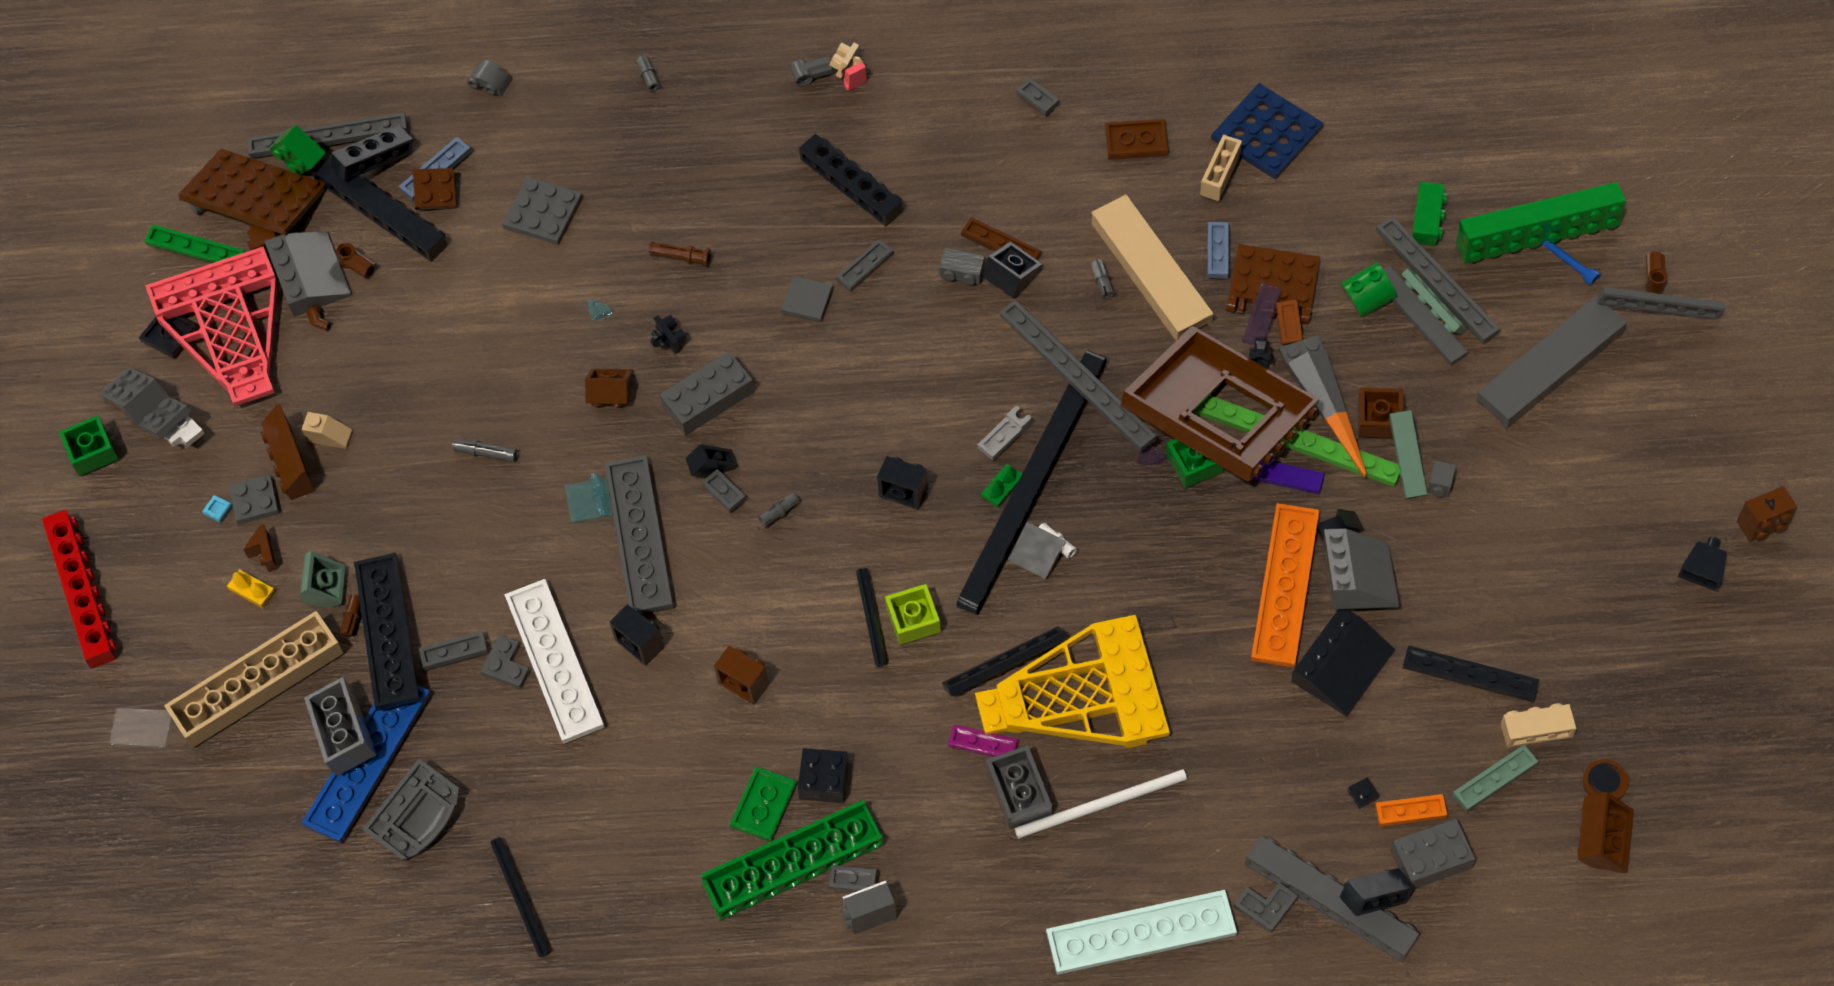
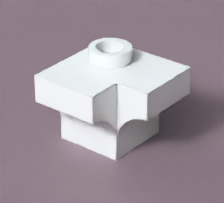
(184, 433)

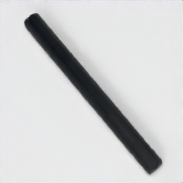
(520, 897)

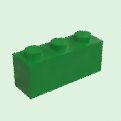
(1429, 213)

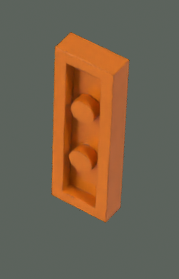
(1411, 810)

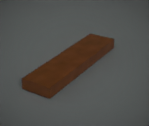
(993, 238)

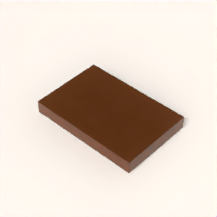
(1136, 139)

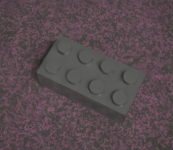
(707, 393)
(340, 726)

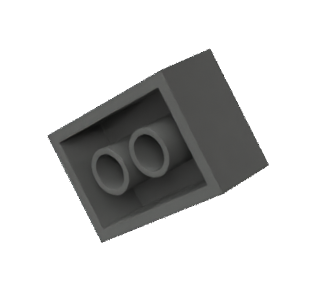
(1018, 787)
(1433, 854)

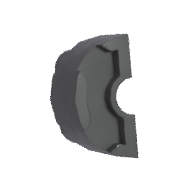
(490, 77)

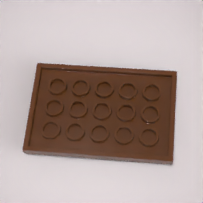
(252, 191)

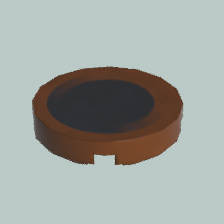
(1605, 776)

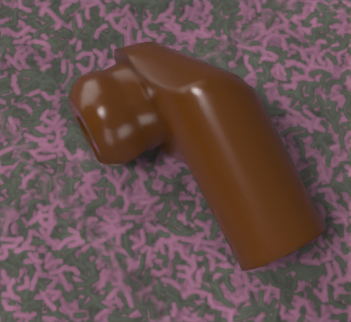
(315, 319)

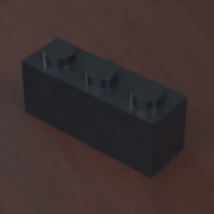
(1376, 891)

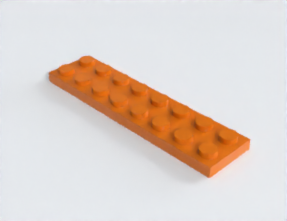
(1285, 585)

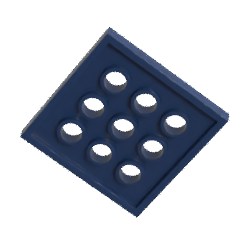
(1269, 142)

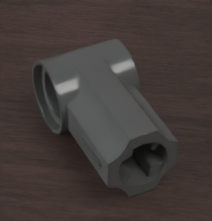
(806, 71)

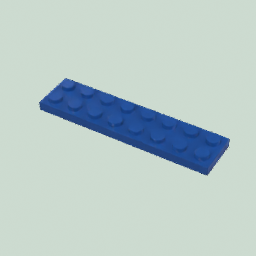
(347, 793)

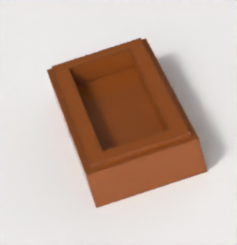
(1289, 321)

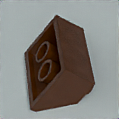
(1605, 833)

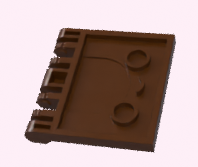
(1283, 269)

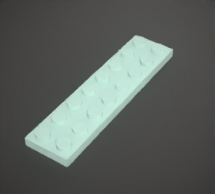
(1141, 932)

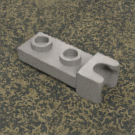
(1004, 434)

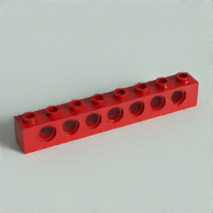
(94, 653)

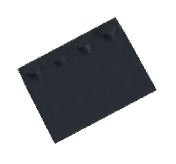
(1342, 661)

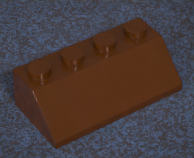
(286, 454)

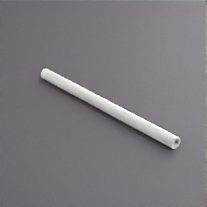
(1100, 803)

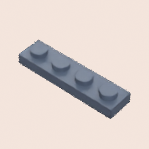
(446, 158)

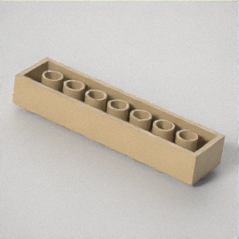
(254, 679)

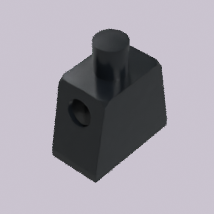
(1705, 564)

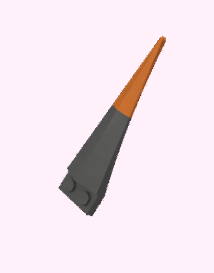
(1312, 370)

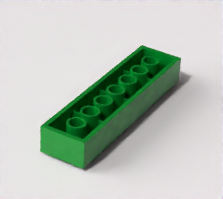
(1540, 221)

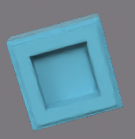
(217, 509)

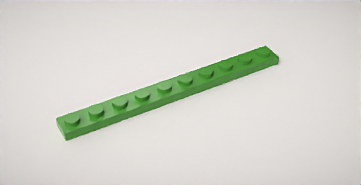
(1304, 441)

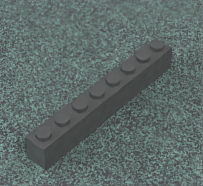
(1323, 894)

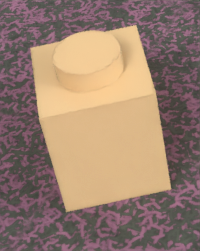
(326, 431)

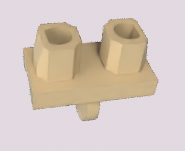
(844, 58)

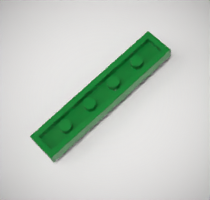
(189, 245)

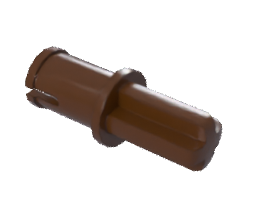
(350, 616)

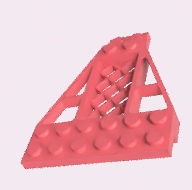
(212, 286)

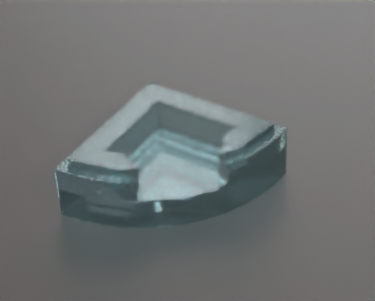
(598, 310)

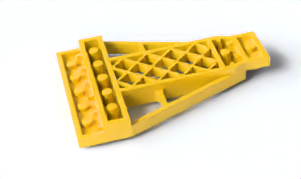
(1127, 677)

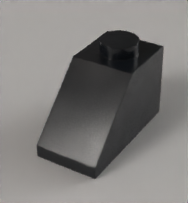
(707, 459)

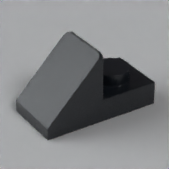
(1344, 520)

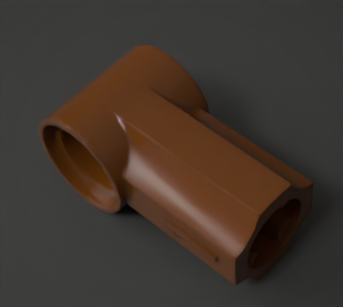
(355, 260)
(1655, 272)

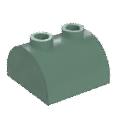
(322, 581)

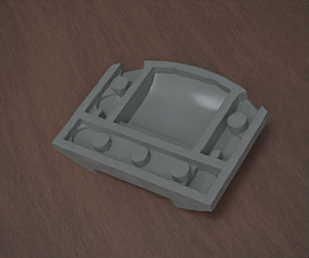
(414, 811)

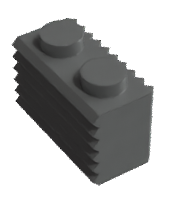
(961, 266)

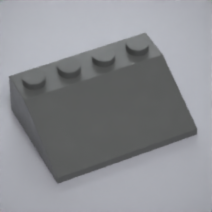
(307, 270)
(1358, 570)

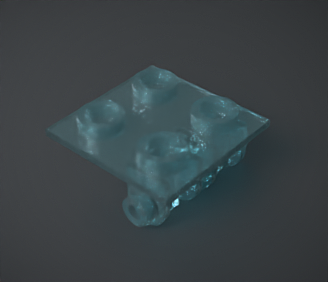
(588, 499)

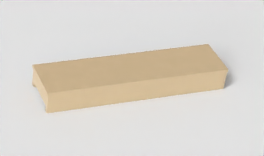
(1151, 266)

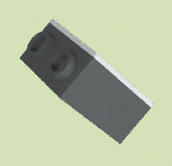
(869, 908)

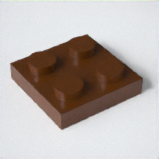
(434, 188)

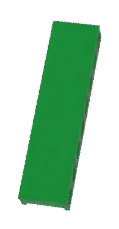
(791, 860)

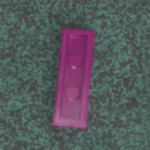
(977, 742)

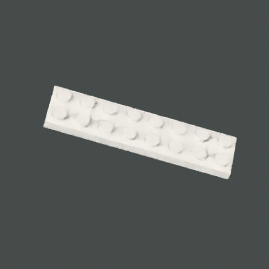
(554, 661)

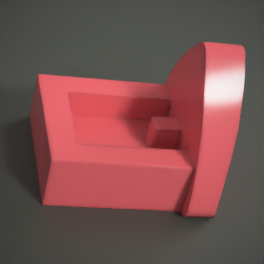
(855, 76)

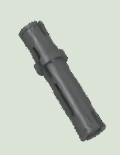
(476, 448)

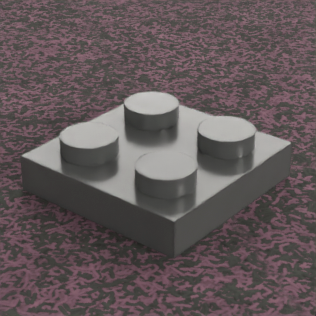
(253, 499)

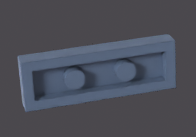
(1217, 250)

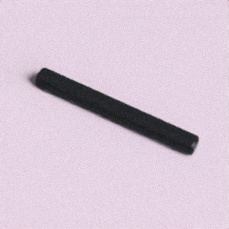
(871, 617)

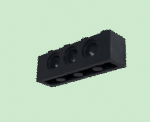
(371, 153)

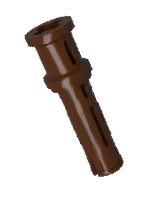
(688, 254)

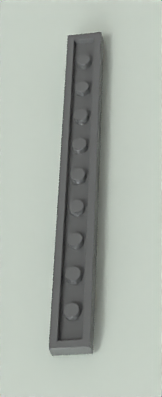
(1077, 375)

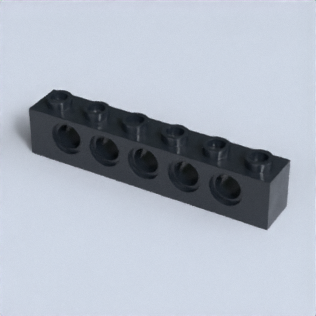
(855, 188)

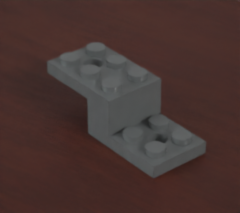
(144, 402)

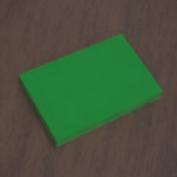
(763, 804)

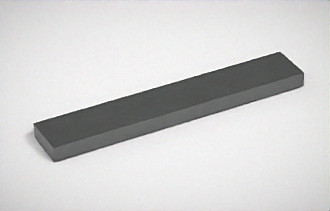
(1661, 303)
(1425, 321)

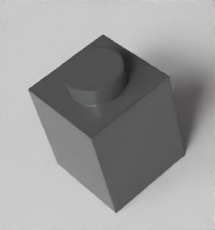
(1441, 479)

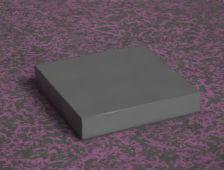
(807, 299)
(1037, 550)

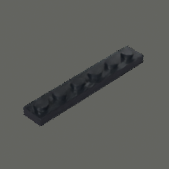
(1011, 658)
(1471, 673)

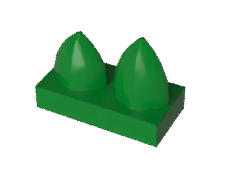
(1001, 486)

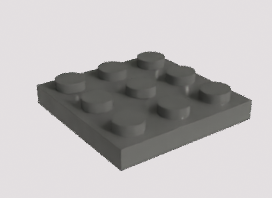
(542, 210)

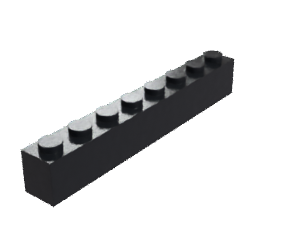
(383, 210)

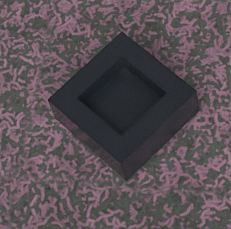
(1363, 793)

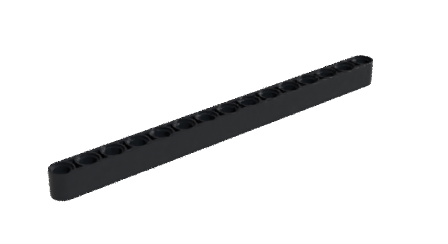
(1026, 492)

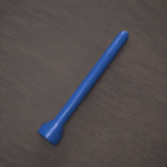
(1588, 273)

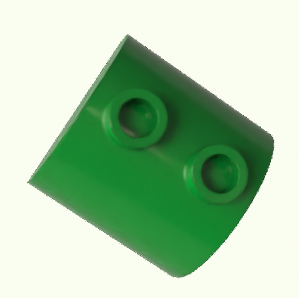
(1369, 289)

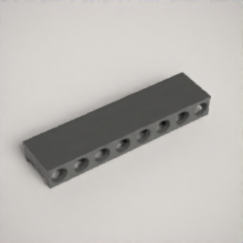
(1551, 362)

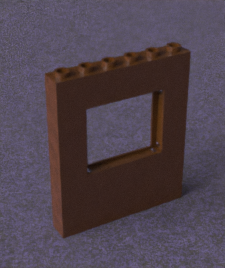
(1190, 374)

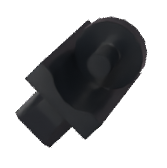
(664, 334)
(1259, 352)

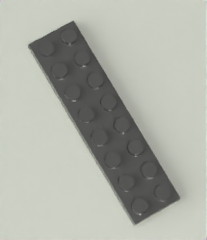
(638, 534)

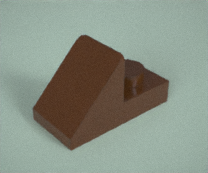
(261, 546)

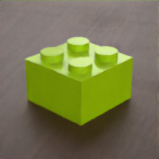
(912, 614)

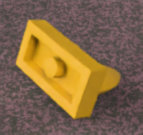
(251, 588)

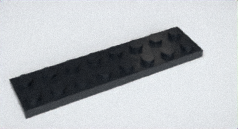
(386, 632)

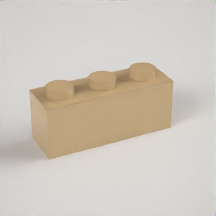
(1221, 168)
(1538, 725)

